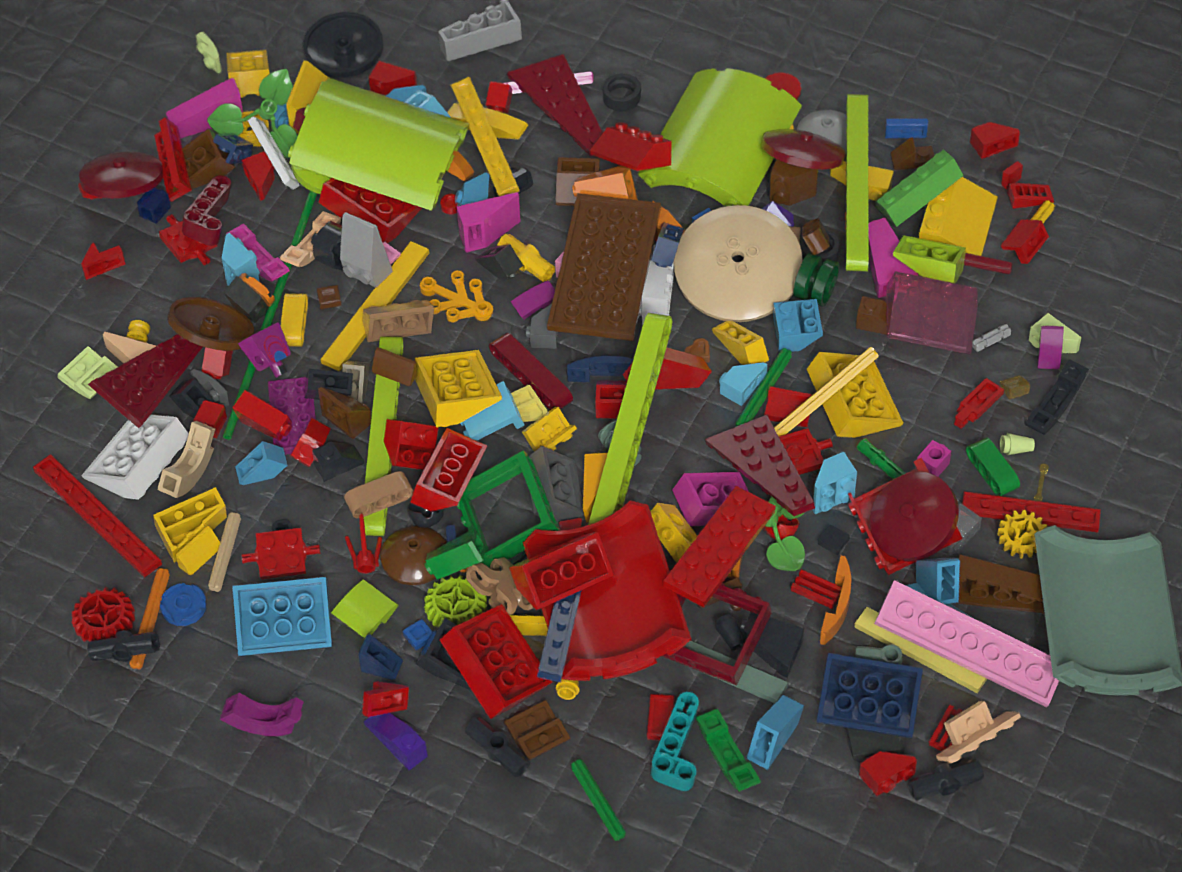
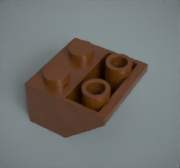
(567, 172)

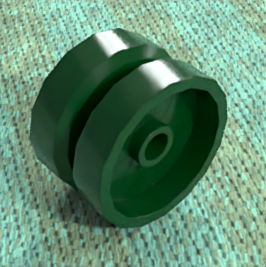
(816, 279)

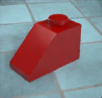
(388, 77)
(993, 138)
(259, 173)

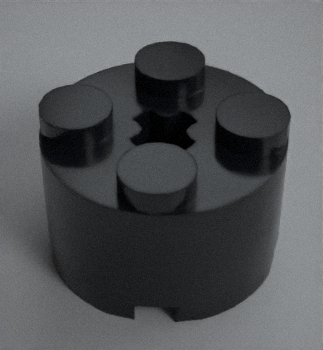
(328, 245)

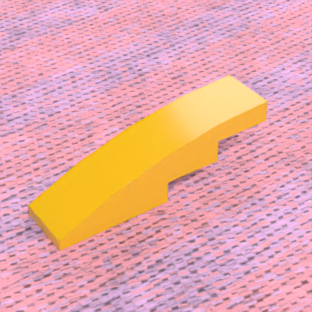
(502, 124)

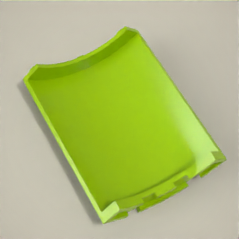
(721, 133)
(377, 143)

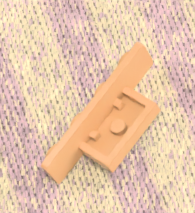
(972, 728)

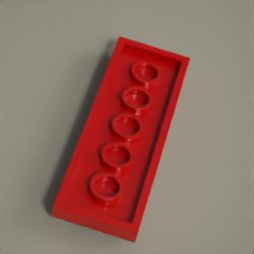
(719, 546)

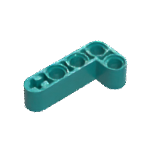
(677, 738)

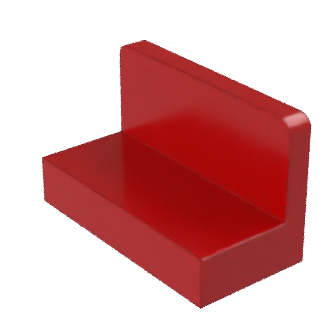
(1026, 239)
(783, 402)

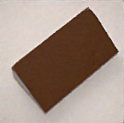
(394, 367)

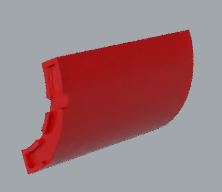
(626, 617)

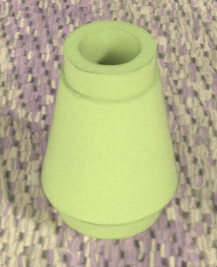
(1016, 444)

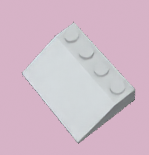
(137, 456)

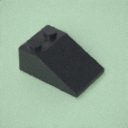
(437, 660)

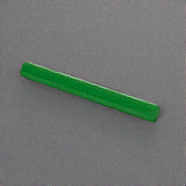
(762, 391)

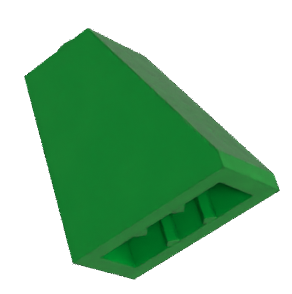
(456, 555)

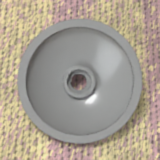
(827, 124)

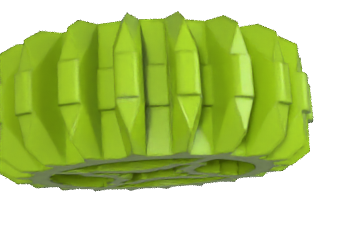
(445, 597)

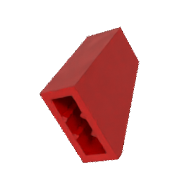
(262, 416)

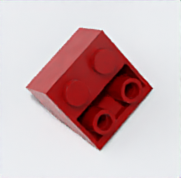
(609, 398)
(410, 443)

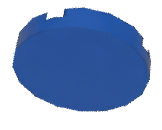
(183, 604)

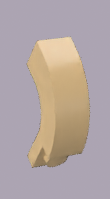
(188, 469)

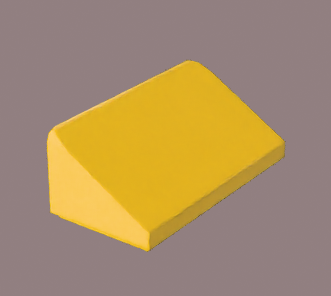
(198, 551)

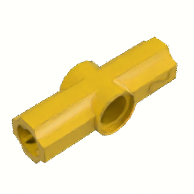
(530, 258)

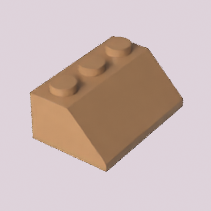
(398, 320)

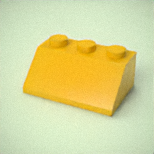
(304, 89)

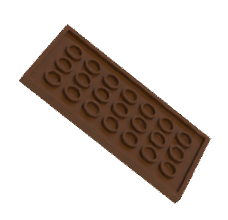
(604, 267)

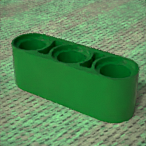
(993, 467)

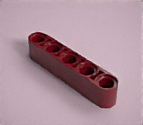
(530, 371)

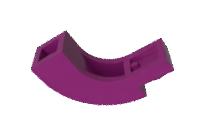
(261, 718)

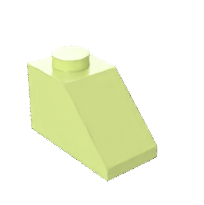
(1071, 340)

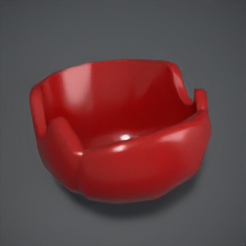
(784, 526)

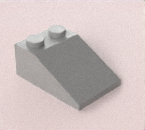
(363, 251)

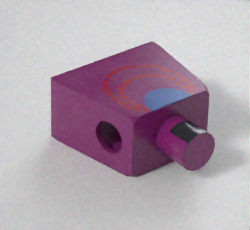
(267, 349)

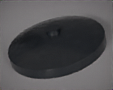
(343, 44)

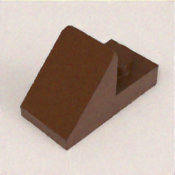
(910, 157)

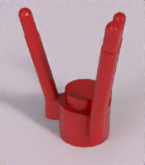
(365, 561)

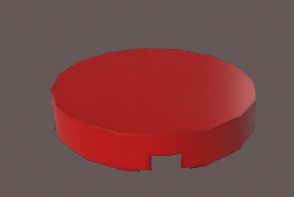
(786, 82)

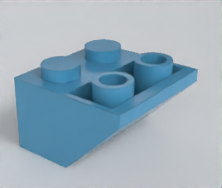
(796, 324)

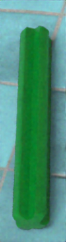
(598, 800)

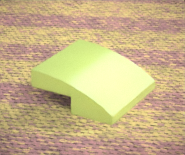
(83, 370)

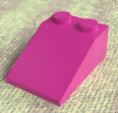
(704, 493)

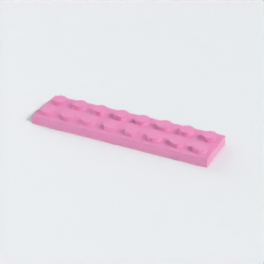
(968, 643)

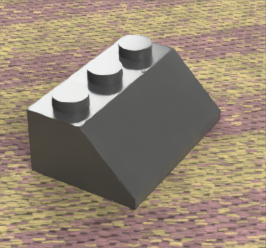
(560, 483)

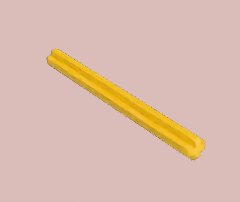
(826, 391)

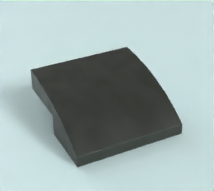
(867, 743)

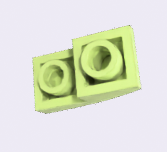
(209, 51)

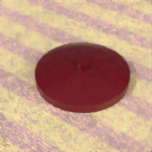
(803, 149)
(121, 174)
(914, 516)

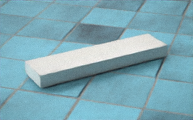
(273, 152)

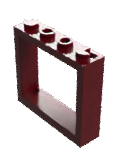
(714, 667)

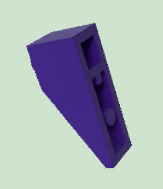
(398, 739)

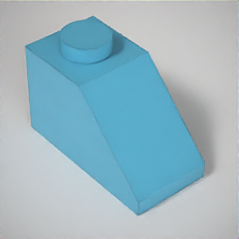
(742, 381)

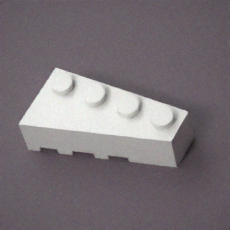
(657, 290)

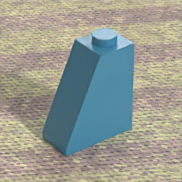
(939, 578)
(774, 731)

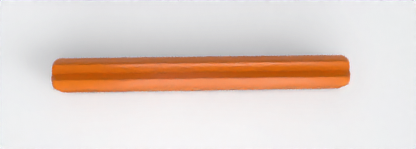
(151, 611)

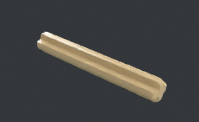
(224, 552)

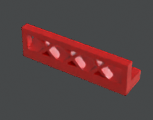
(175, 160)

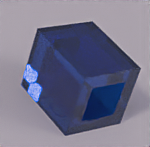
(153, 205)

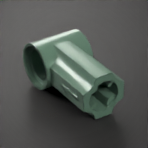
(880, 654)

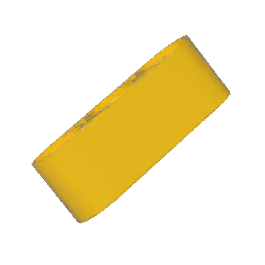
(294, 318)

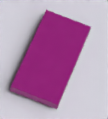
(288, 397)

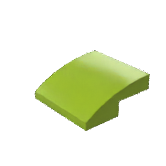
(364, 608)

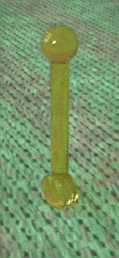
(1043, 469)

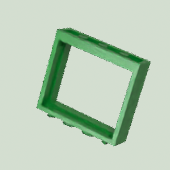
(490, 479)

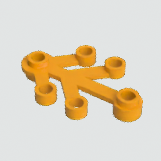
(429, 287)

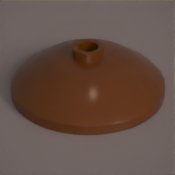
(408, 563)

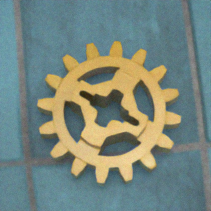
(1015, 527)

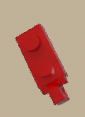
(978, 402)

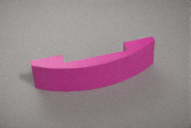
(269, 267)

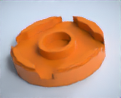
(258, 288)

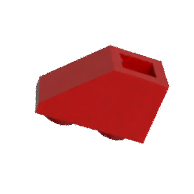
(886, 770)

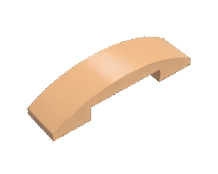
(303, 252)

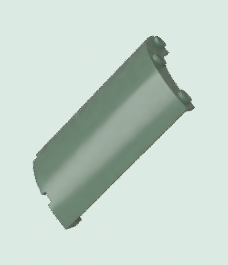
(1108, 613)

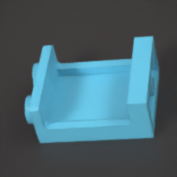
(494, 417)

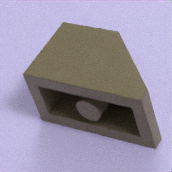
(360, 378)

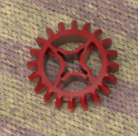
(88, 614)

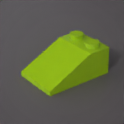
(931, 258)

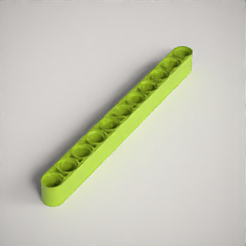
(857, 182)
(384, 408)
(632, 416)

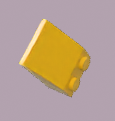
(248, 70)

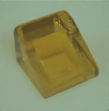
(1015, 387)

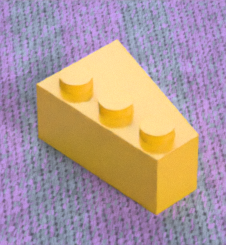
(187, 519)

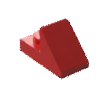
(98, 263)
(311, 438)
(385, 699)

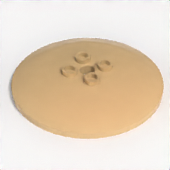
(743, 288)

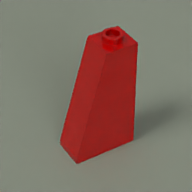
(679, 370)

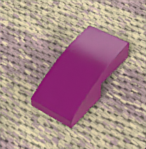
(534, 299)
(1050, 347)

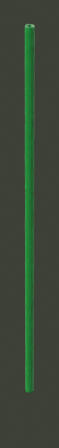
(271, 309)

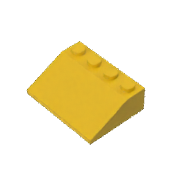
(960, 216)
(455, 386)
(861, 404)

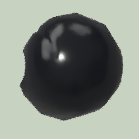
(423, 517)

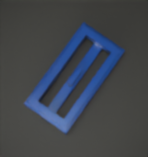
(906, 128)

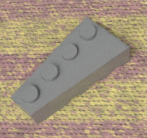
(481, 32)

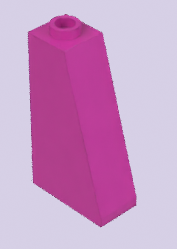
(193, 114)
(883, 264)

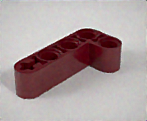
(200, 219)

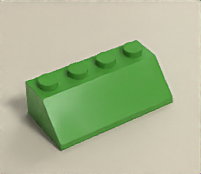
(919, 188)

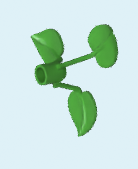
(276, 90)
(789, 552)

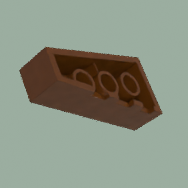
(998, 586)

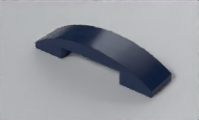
(599, 366)

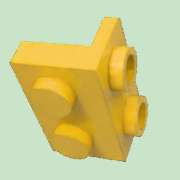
(549, 430)

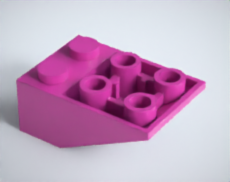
(487, 220)

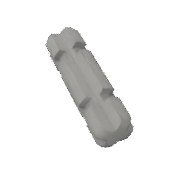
(991, 337)

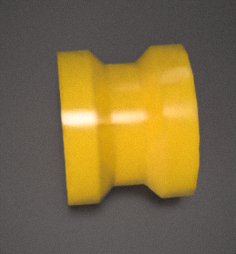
(138, 330)

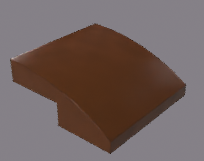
(536, 730)

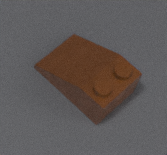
(205, 160)

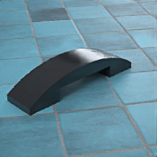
(1058, 398)

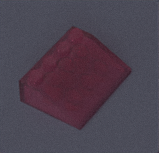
(931, 312)

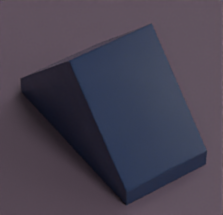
(378, 659)

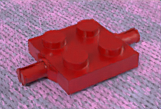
(181, 245)
(805, 450)
(280, 553)

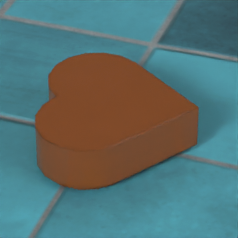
(699, 348)

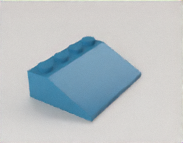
(282, 616)

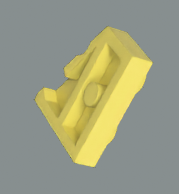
(528, 404)

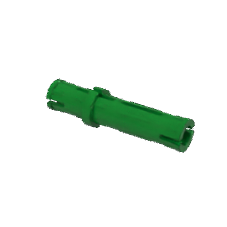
(878, 458)

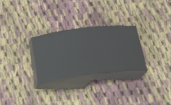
(211, 386)

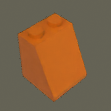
(609, 183)

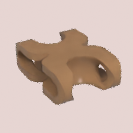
(497, 585)

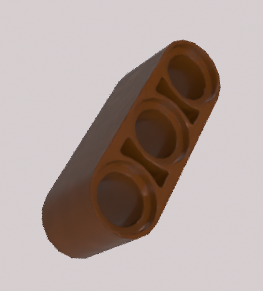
(815, 236)

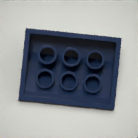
(870, 695)

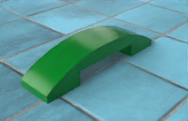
(726, 752)

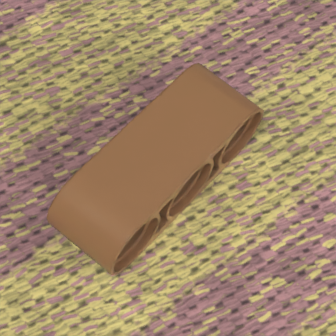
(378, 494)

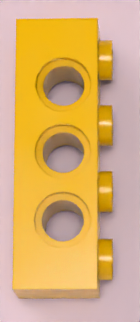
(672, 529)

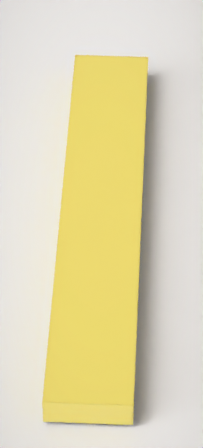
(939, 664)

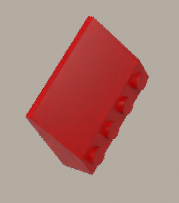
(378, 209)
(494, 660)

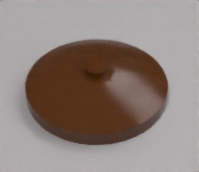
(209, 323)

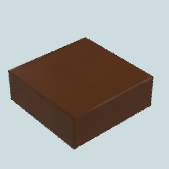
(329, 297)

